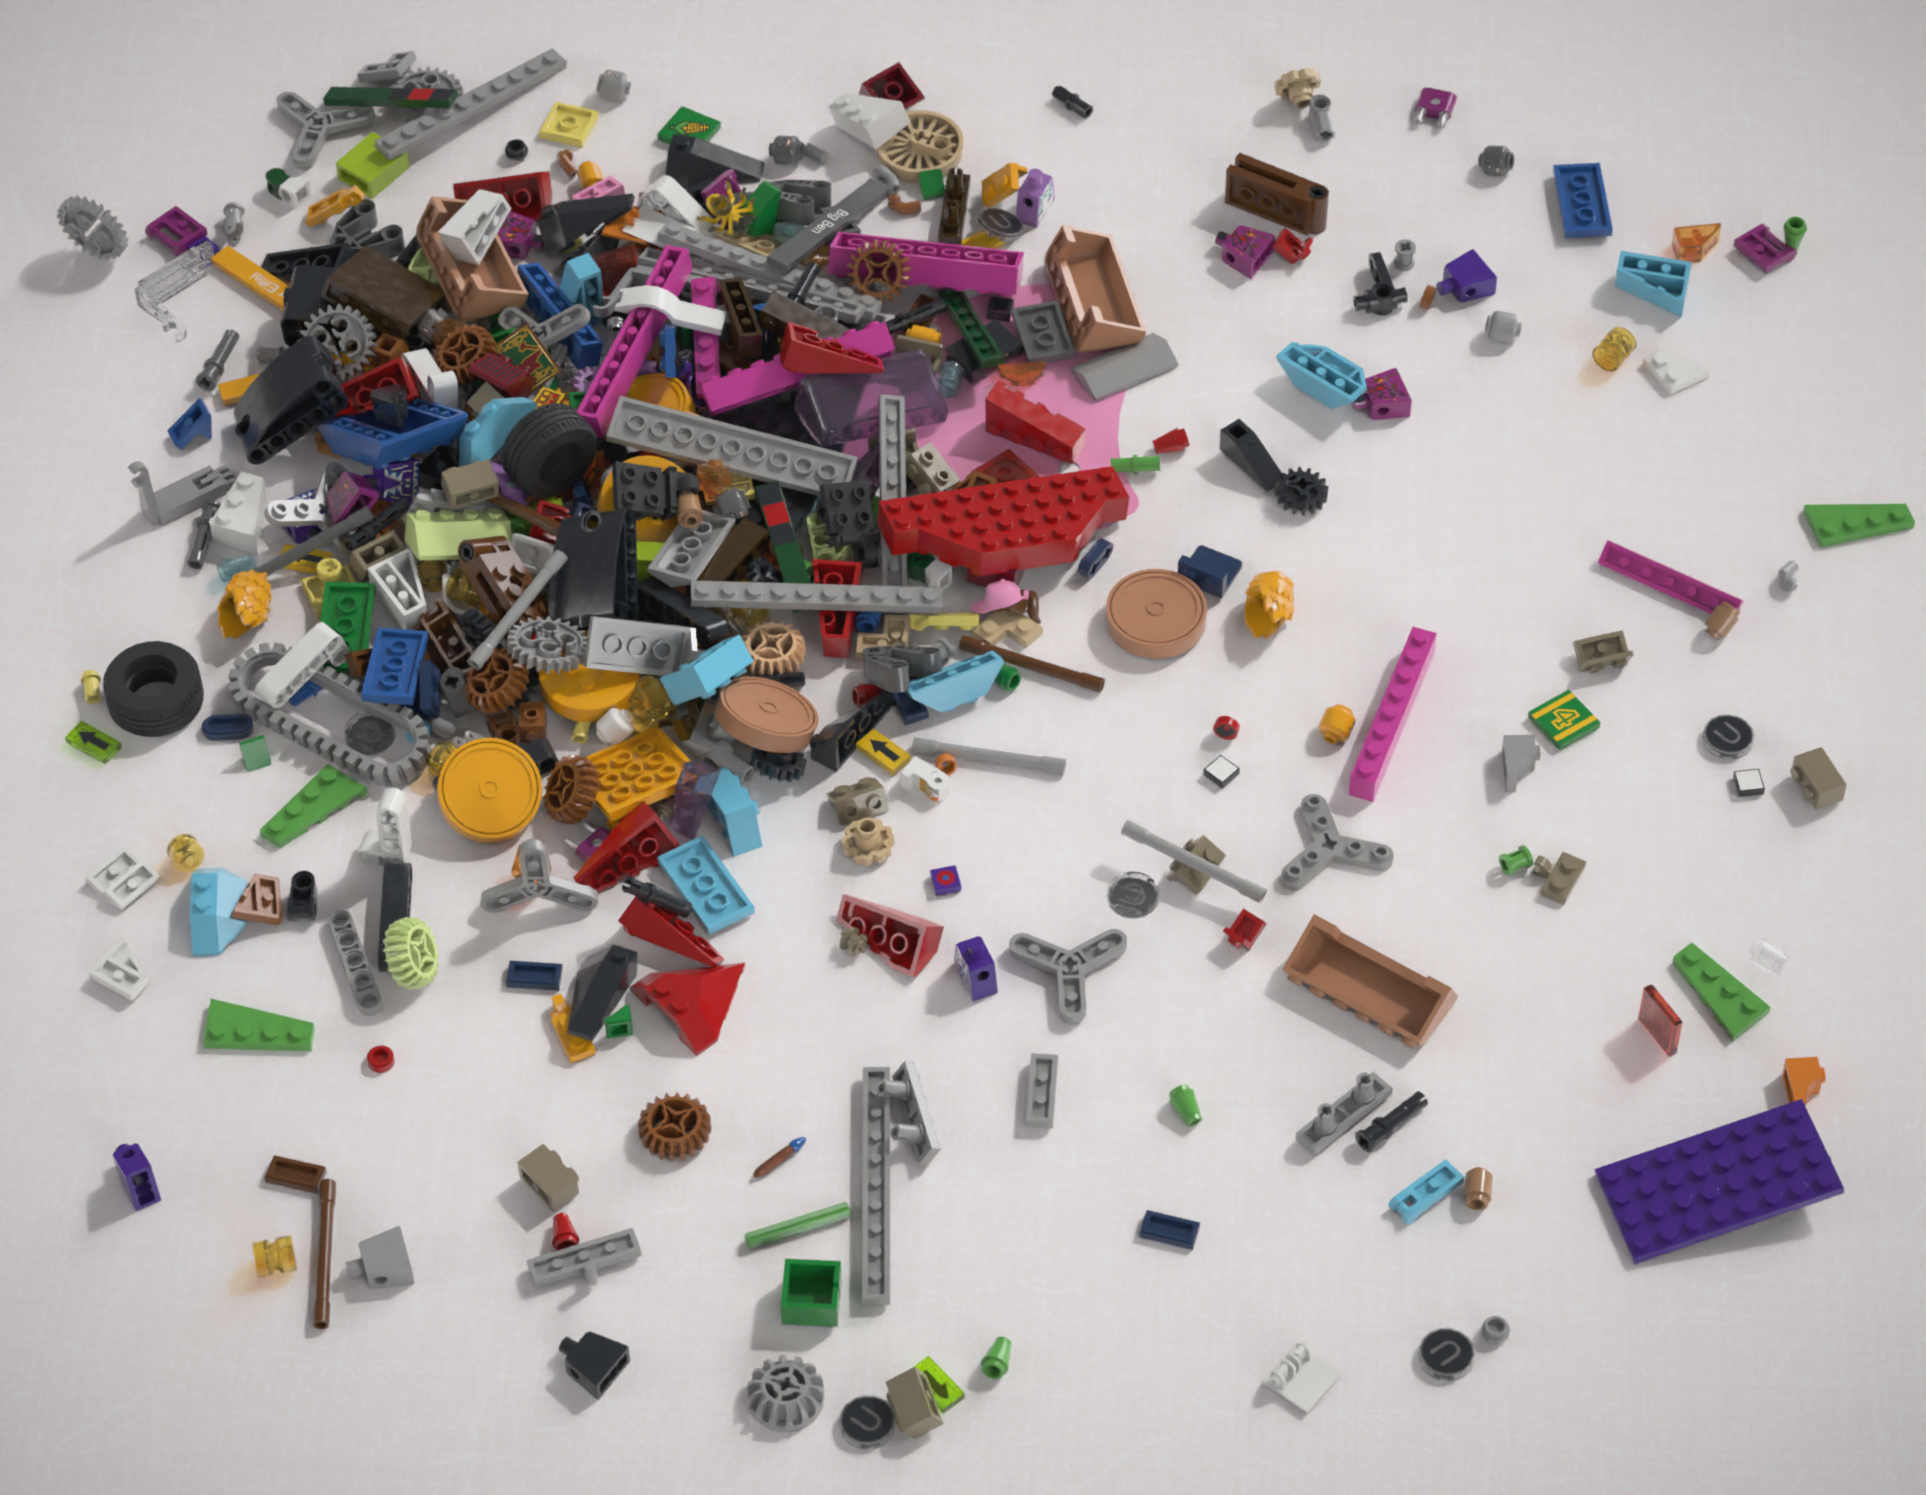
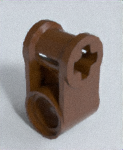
(504, 727)

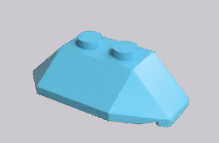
(1322, 374)
(491, 427)
(957, 682)
(212, 902)

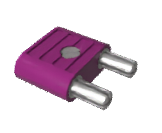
(1435, 104)
(589, 845)

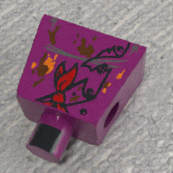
(519, 236)
(1245, 249)
(1385, 396)
(349, 495)

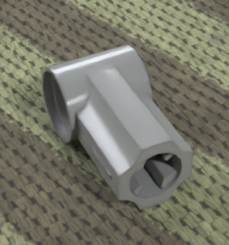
(1321, 118)

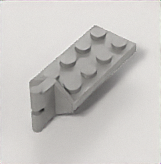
(639, 646)

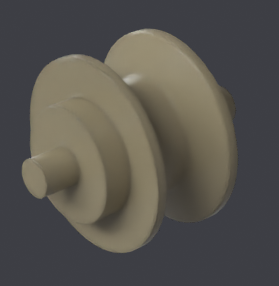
(665, 809)
(853, 942)

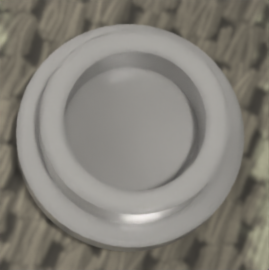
(1495, 1329)

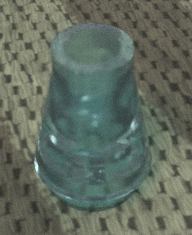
(231, 566)

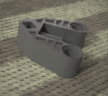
(801, 198)
(356, 230)
(892, 665)

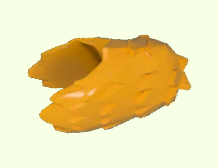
(244, 603)
(1268, 603)

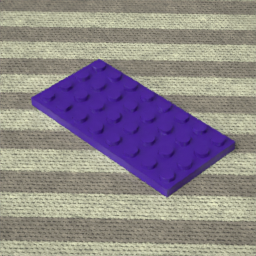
(1718, 1181)

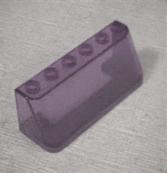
(846, 405)

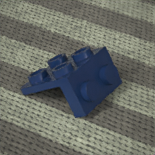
(1210, 570)
(427, 696)

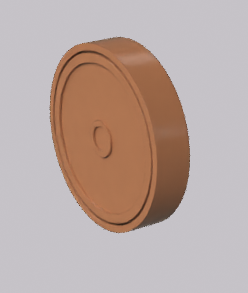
(1156, 613)
(766, 714)

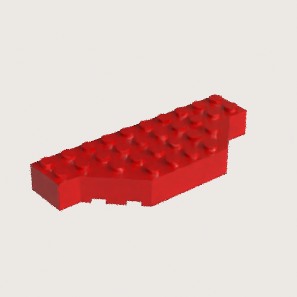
(1006, 522)

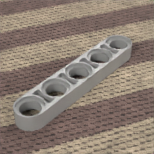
(362, 970)

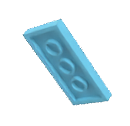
(706, 884)

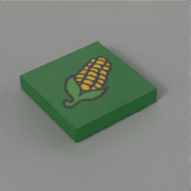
(689, 123)

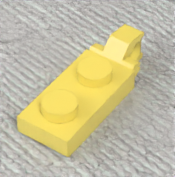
(943, 620)

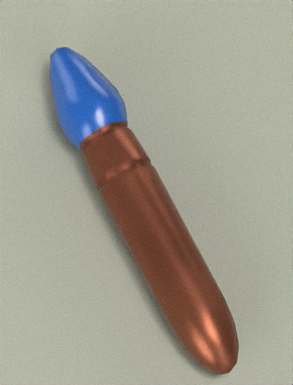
(794, 1146)

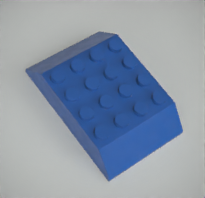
(379, 443)

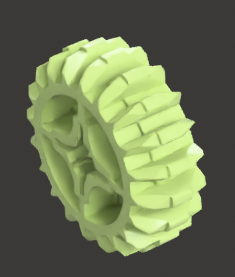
(411, 953)

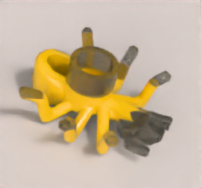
(725, 210)

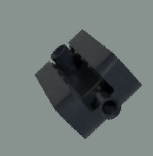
(304, 299)
(288, 400)
(599, 568)

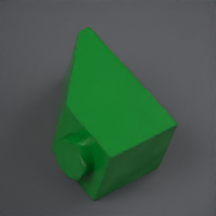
(764, 208)

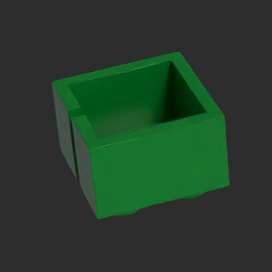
(811, 1292)

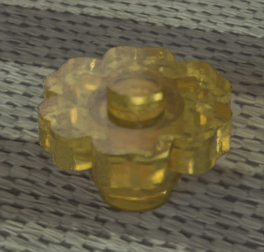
(650, 700)

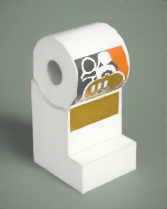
(926, 779)

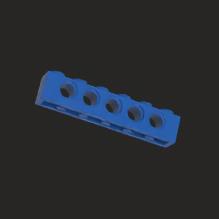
(548, 300)

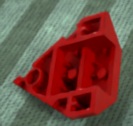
(693, 1000)

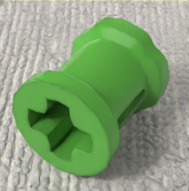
(1516, 860)

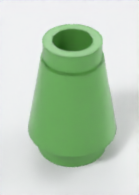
(1794, 231)
(1186, 1105)
(996, 1360)

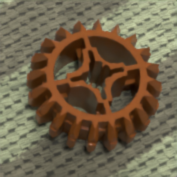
(871, 263)
(461, 350)
(501, 685)
(571, 789)
(670, 1135)

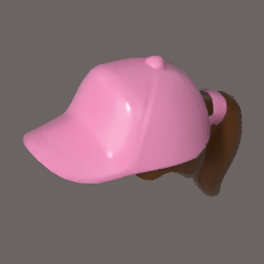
(1008, 597)

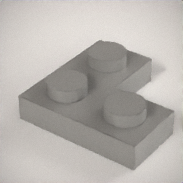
(390, 70)

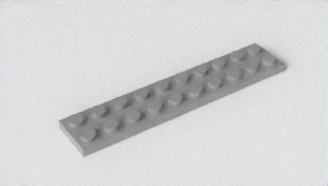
(745, 450)

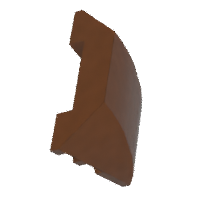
(445, 639)

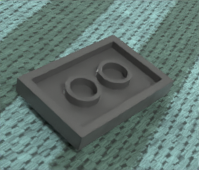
(1043, 332)

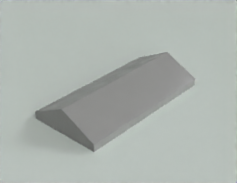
(1125, 366)
(690, 550)

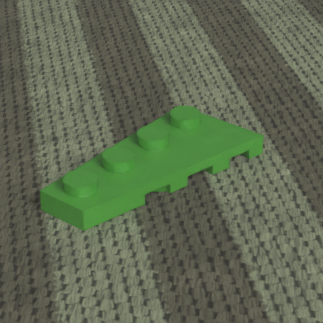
(1851, 522)
(312, 805)
(1726, 996)
(253, 1029)

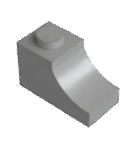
(1518, 757)

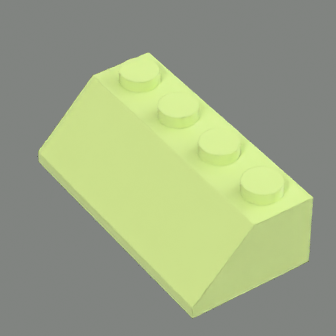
(440, 533)

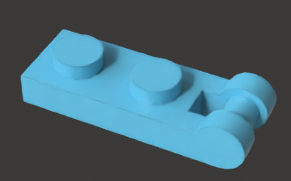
(1426, 1191)

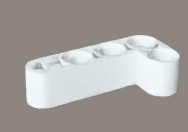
(676, 203)
(431, 382)
(301, 663)
(393, 837)

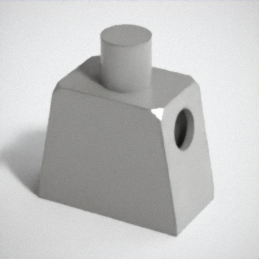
(383, 1260)

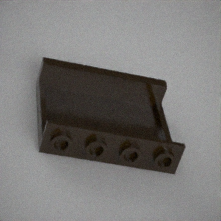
(383, 292)

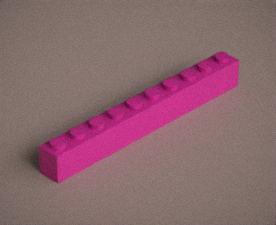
(633, 343)

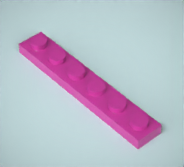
(705, 344)
(1665, 578)

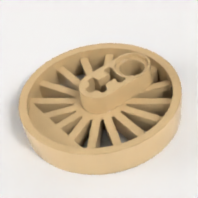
(922, 144)

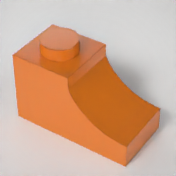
(1802, 1078)

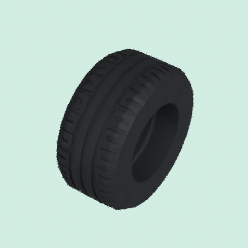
(548, 450)
(159, 713)

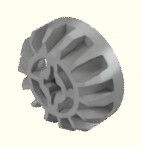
(782, 1401)

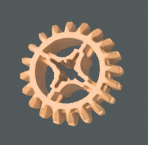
(772, 645)

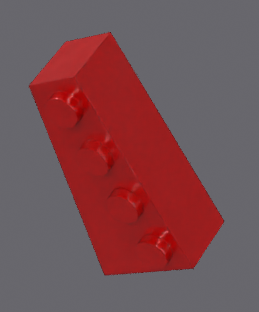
(1032, 425)
(835, 625)

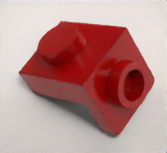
(1291, 247)
(1245, 930)

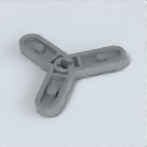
(313, 136)
(551, 330)
(306, 511)
(1318, 857)
(552, 888)
(1083, 959)

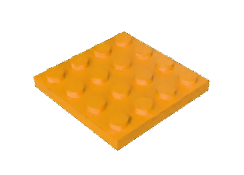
(637, 771)

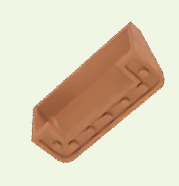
(469, 288)
(1092, 290)
(1368, 983)

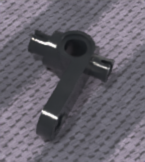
(1383, 295)

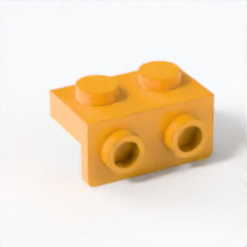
(1001, 184)

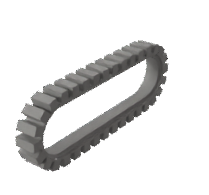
(320, 742)

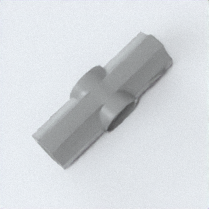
(719, 755)

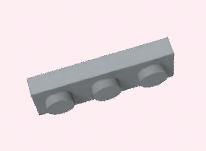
(1041, 1090)

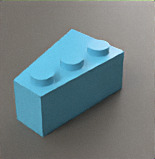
(1654, 279)
(583, 284)
(708, 671)
(736, 813)

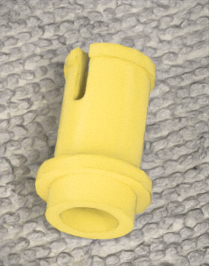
(91, 681)
(581, 731)

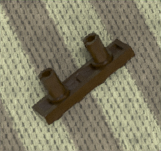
(954, 207)
(684, 718)

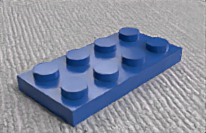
(1582, 200)
(668, 359)
(394, 666)

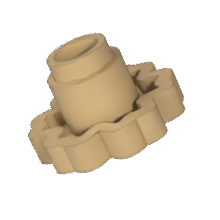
(1298, 86)
(868, 841)

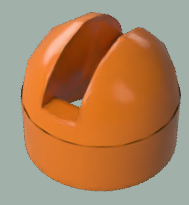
(951, 763)

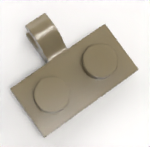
(1561, 877)

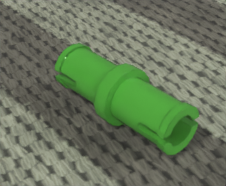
(1136, 464)

